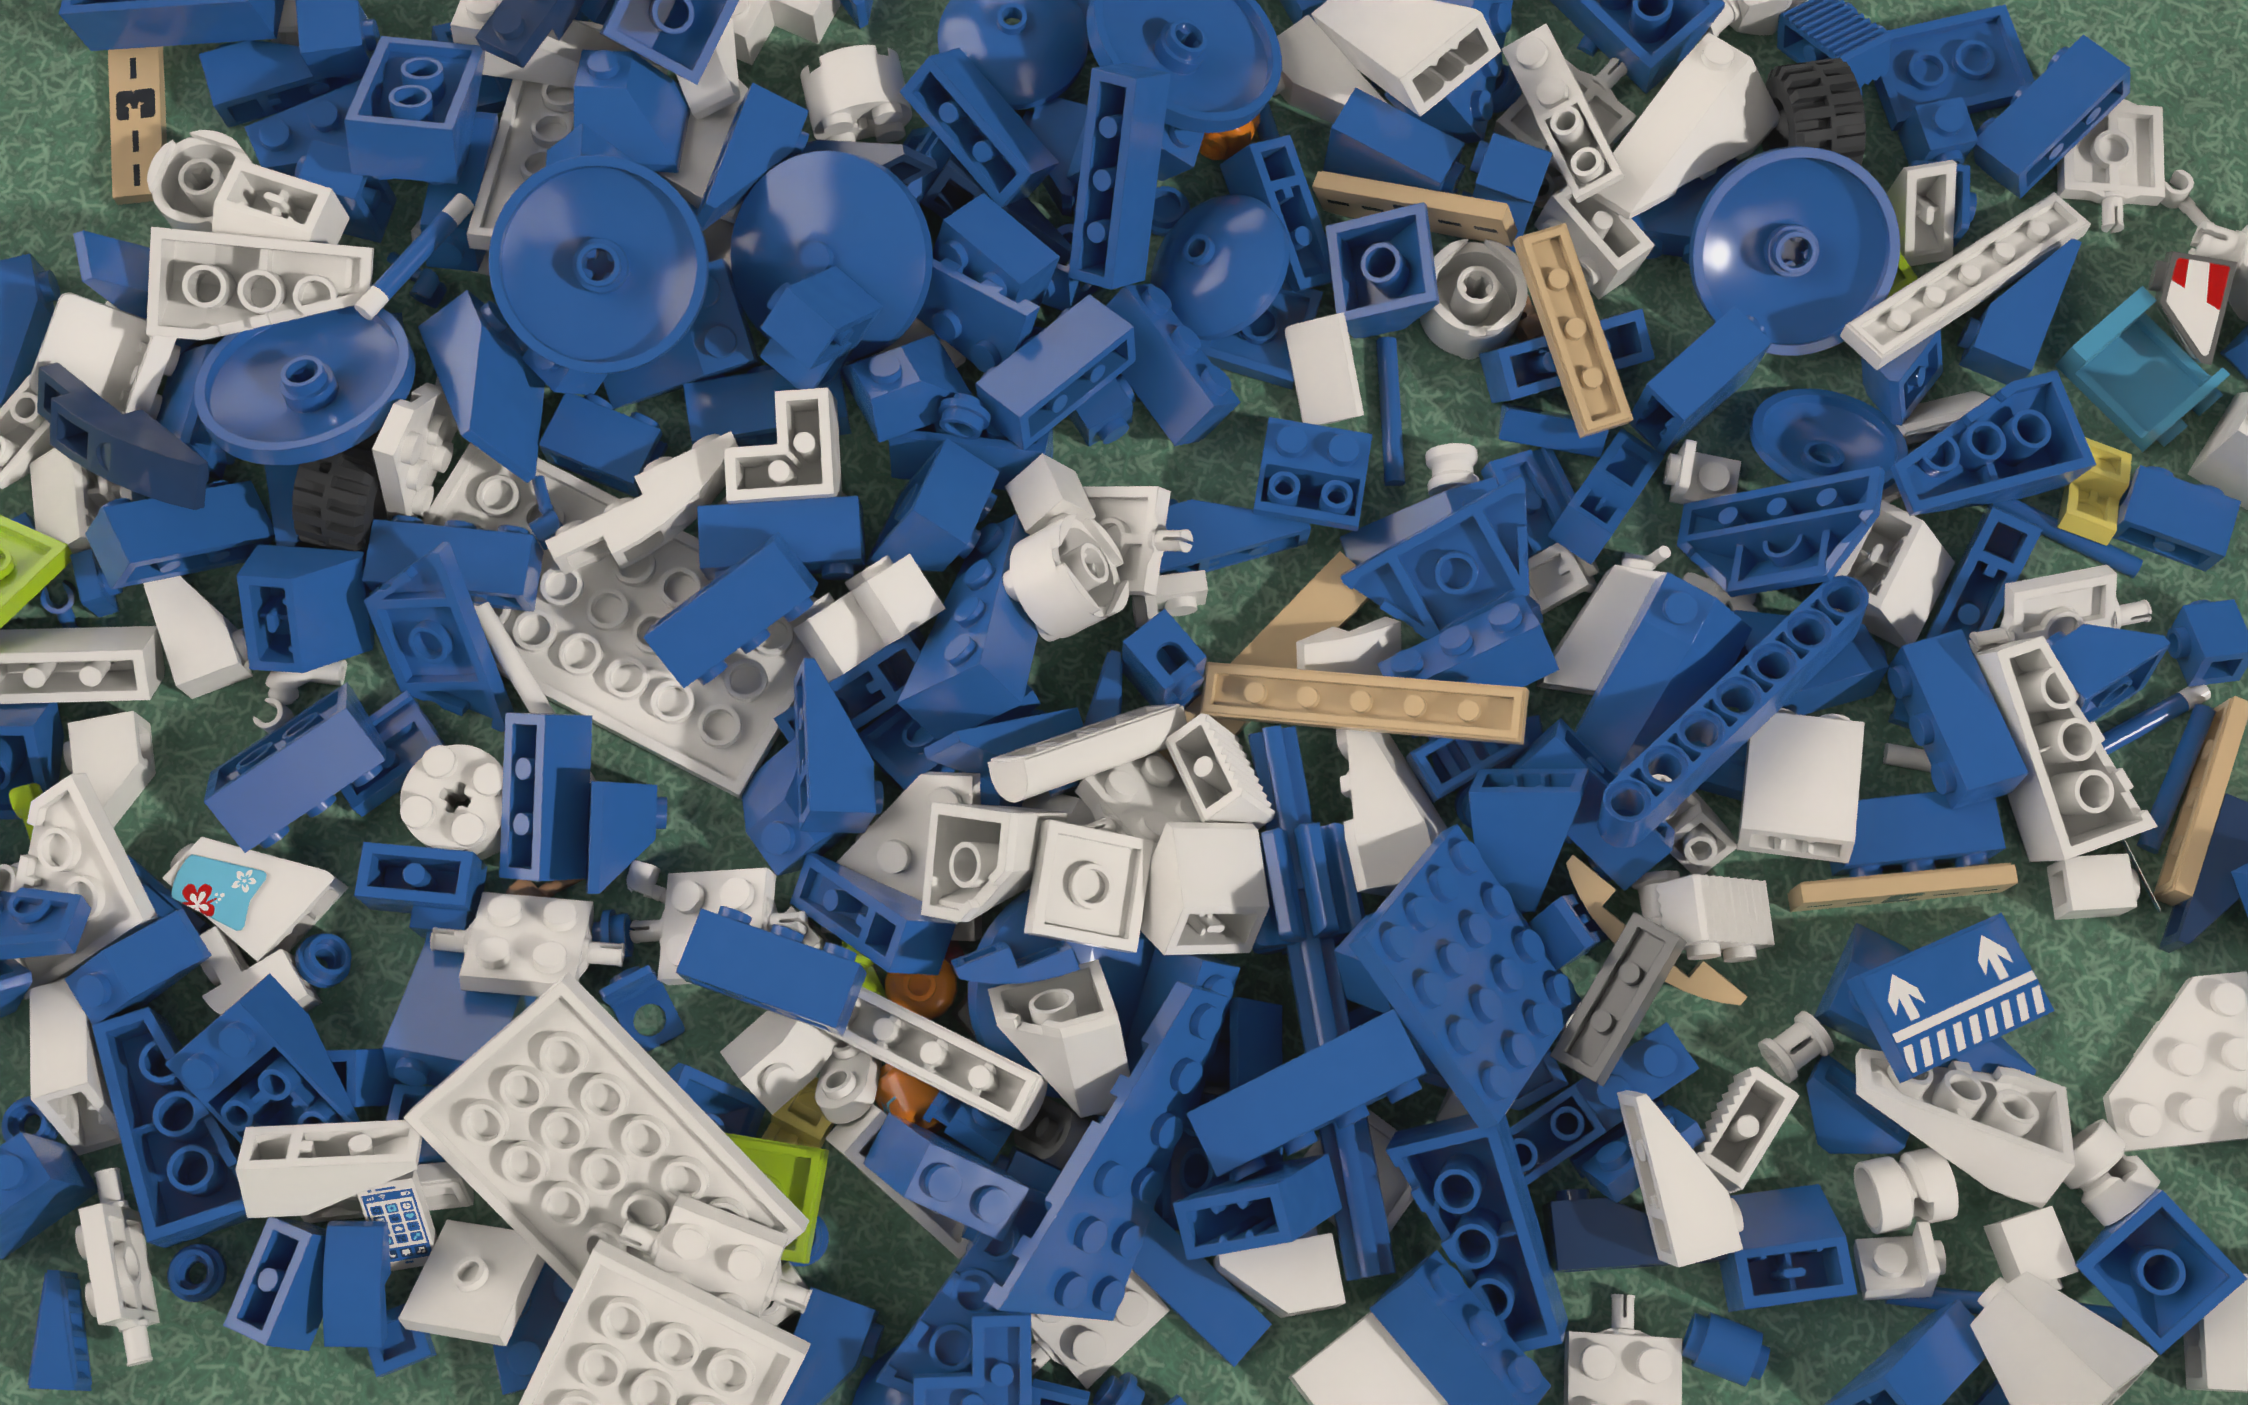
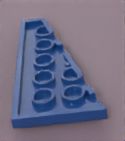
(1116, 1173)

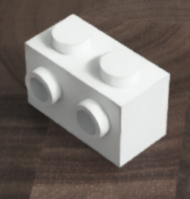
(1604, 241)

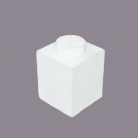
(1047, 494)
(2093, 886)
(2032, 1244)

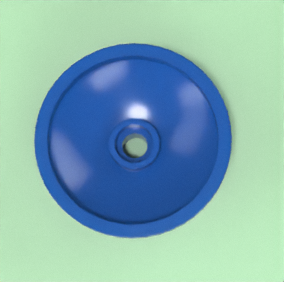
(1023, 60)
(1222, 264)
(1823, 434)

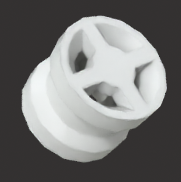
(1451, 466)

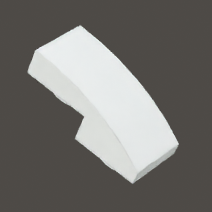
(1351, 650)
(1699, 835)

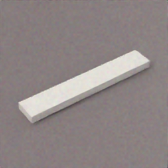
(1963, 281)

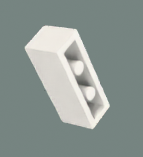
(80, 664)

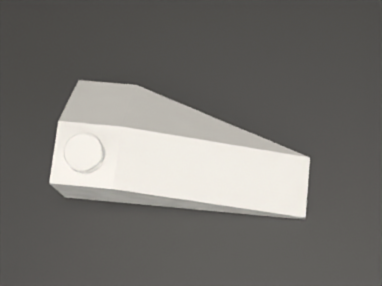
(553, 61)
(1697, 121)
(236, 283)
(1390, 811)
(1996, 1126)

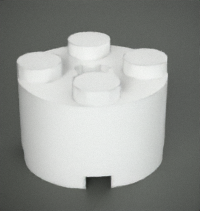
(856, 95)
(189, 177)
(1479, 298)
(1067, 577)
(440, 781)

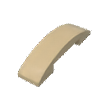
(1701, 981)

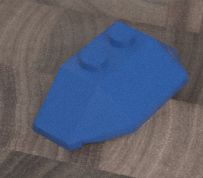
(1781, 532)

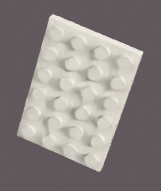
(585, 1130)

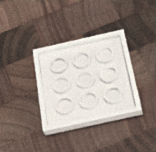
(659, 1341)

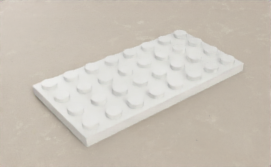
(591, 626)

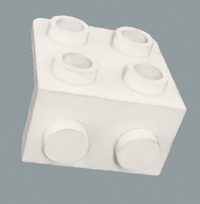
(108, 353)

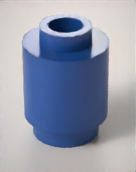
(1725, 1348)

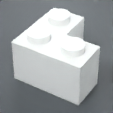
(756, 18)
(803, 460)
(879, 609)

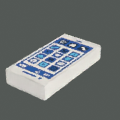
(408, 1218)

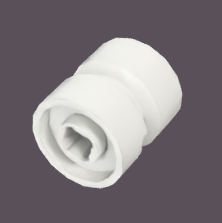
(2109, 1178)
(1897, 1192)

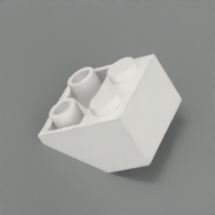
(277, 206)
(69, 498)
(1902, 572)
(1205, 889)
(1288, 1276)

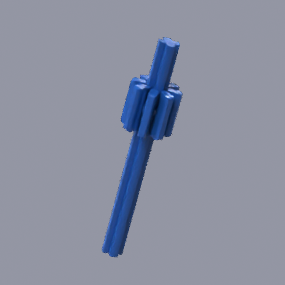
(1308, 915)

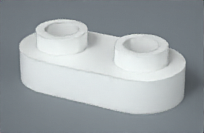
(847, 1084)

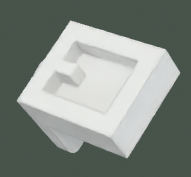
(1699, 475)
(1559, 576)
(1176, 593)
(1900, 1264)

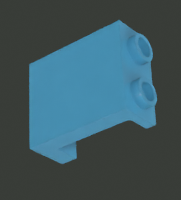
(2139, 374)

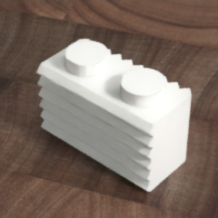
(1218, 774)
(1717, 916)
(1744, 1126)

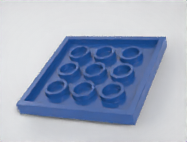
(1466, 975)

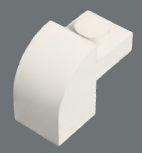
(237, 978)

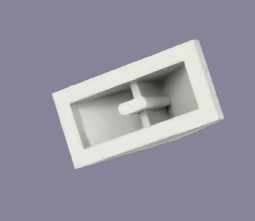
(1925, 211)

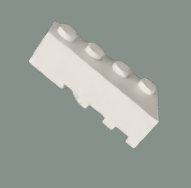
(2072, 790)

